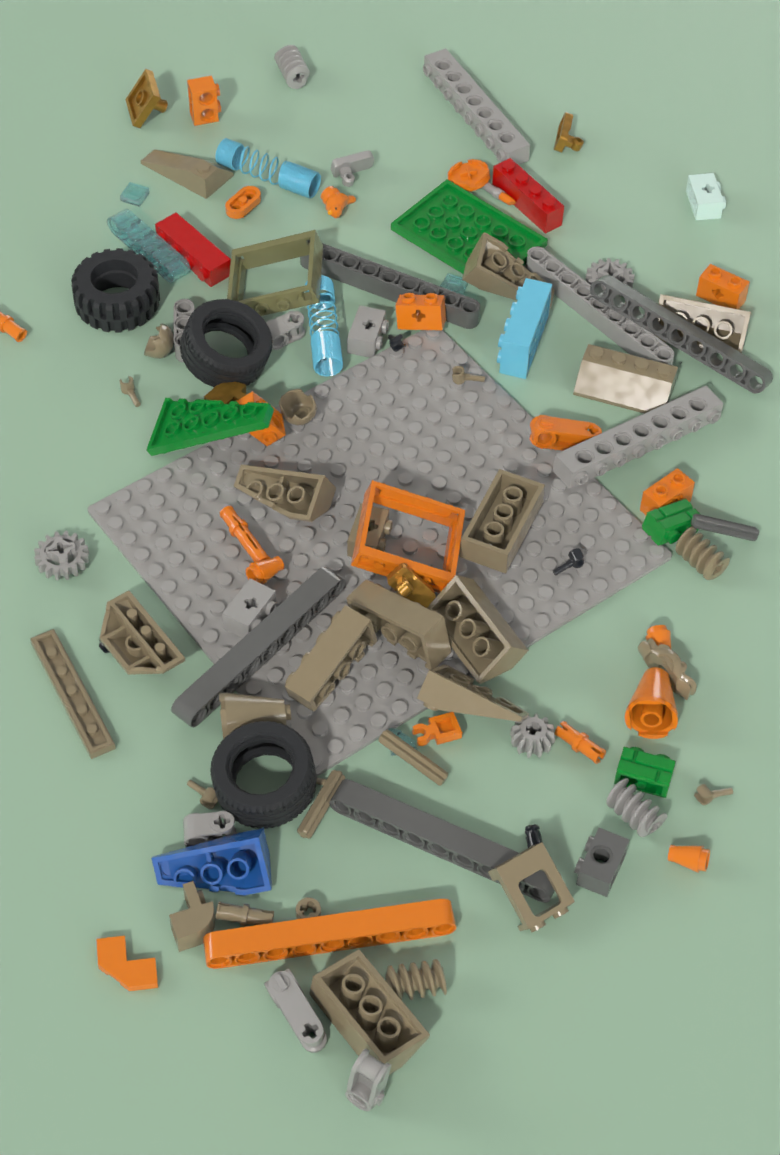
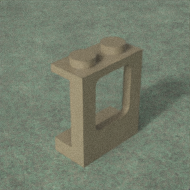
(520, 867)

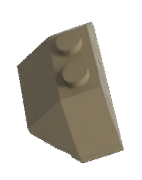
(136, 638)

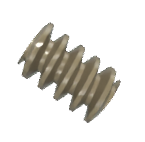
(700, 556)
(416, 979)

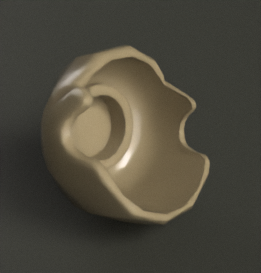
(161, 344)
(297, 407)

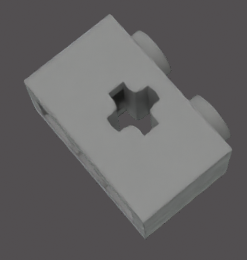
(367, 332)
(249, 608)

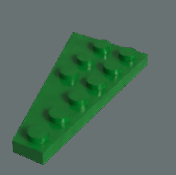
(203, 421)

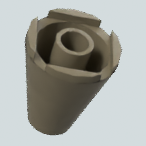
(245, 709)

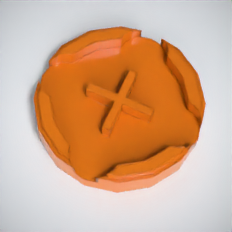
(469, 175)

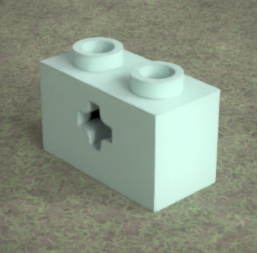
(705, 196)

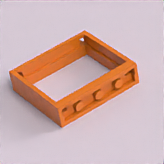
(423, 507)

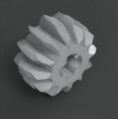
(532, 736)

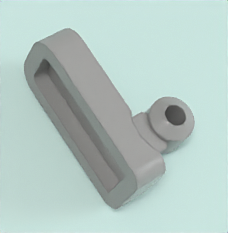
(350, 164)

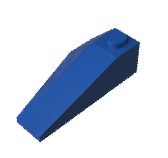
(224, 864)

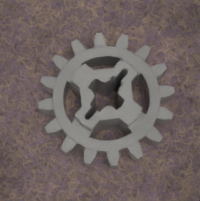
(610, 268)
(61, 555)

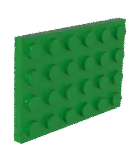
(453, 220)

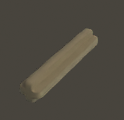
(413, 757)
(320, 805)

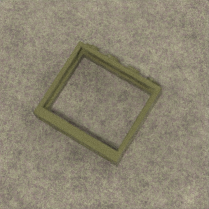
(272, 252)

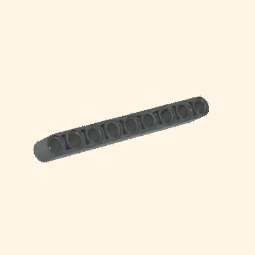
(391, 283)
(691, 334)
(258, 646)
(431, 834)

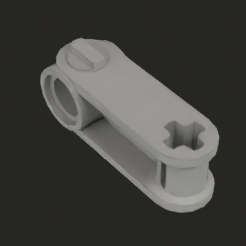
(297, 1010)
(367, 1081)

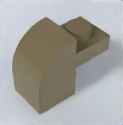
(195, 922)

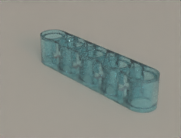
(144, 240)

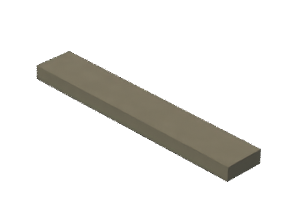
(72, 694)

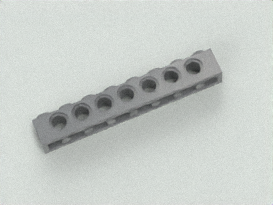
(475, 107)
(637, 437)

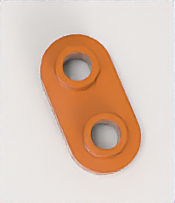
(243, 202)

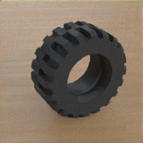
(113, 270)

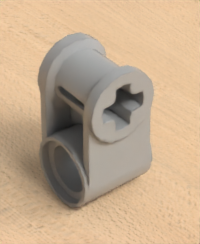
(284, 331)
(207, 827)

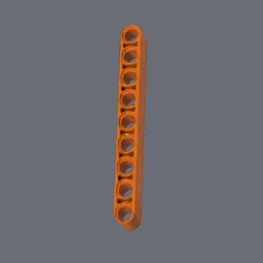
(328, 933)

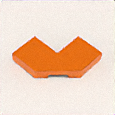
(131, 974)

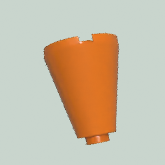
(652, 706)

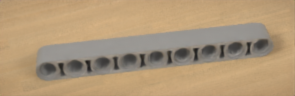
(576, 294)

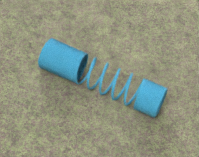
(291, 176)
(325, 344)

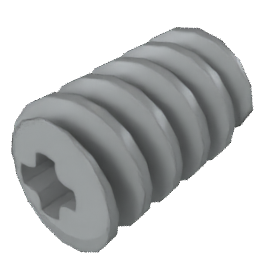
(292, 66)
(633, 809)

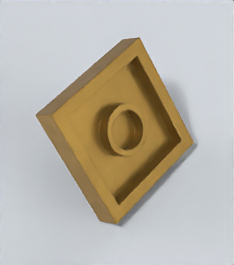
(144, 98)

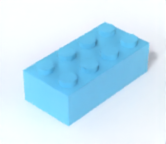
(524, 328)

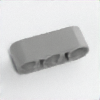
(182, 312)

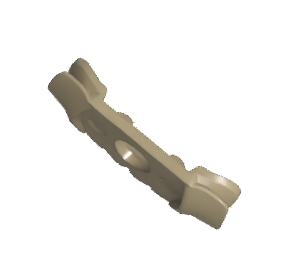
(662, 655)

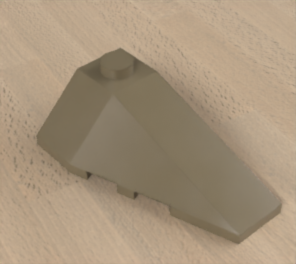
(190, 172)
(496, 270)
(288, 492)
(454, 692)

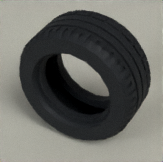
(235, 320)
(252, 742)

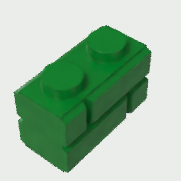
(669, 522)
(647, 771)

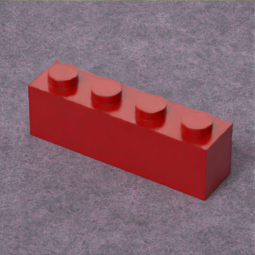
(529, 195)
(202, 255)

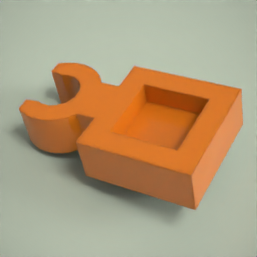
(441, 728)

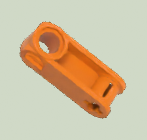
(560, 433)

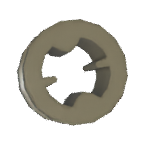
(303, 906)

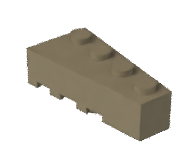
(403, 622)
(331, 658)

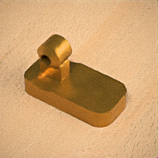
(563, 138)
(410, 585)

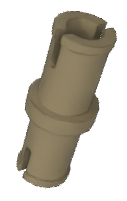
(243, 914)

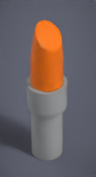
(499, 194)

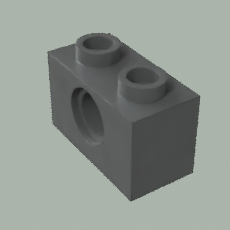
(601, 876)

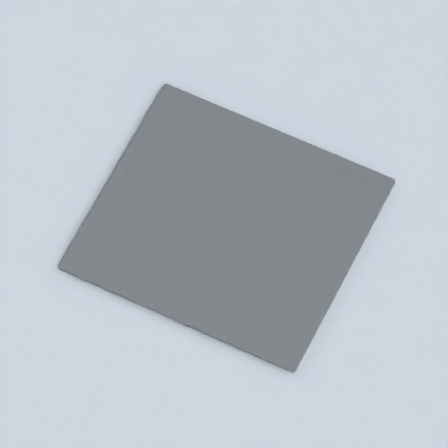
(404, 427)

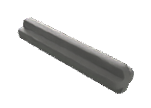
(724, 527)

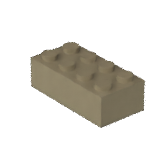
(502, 521)

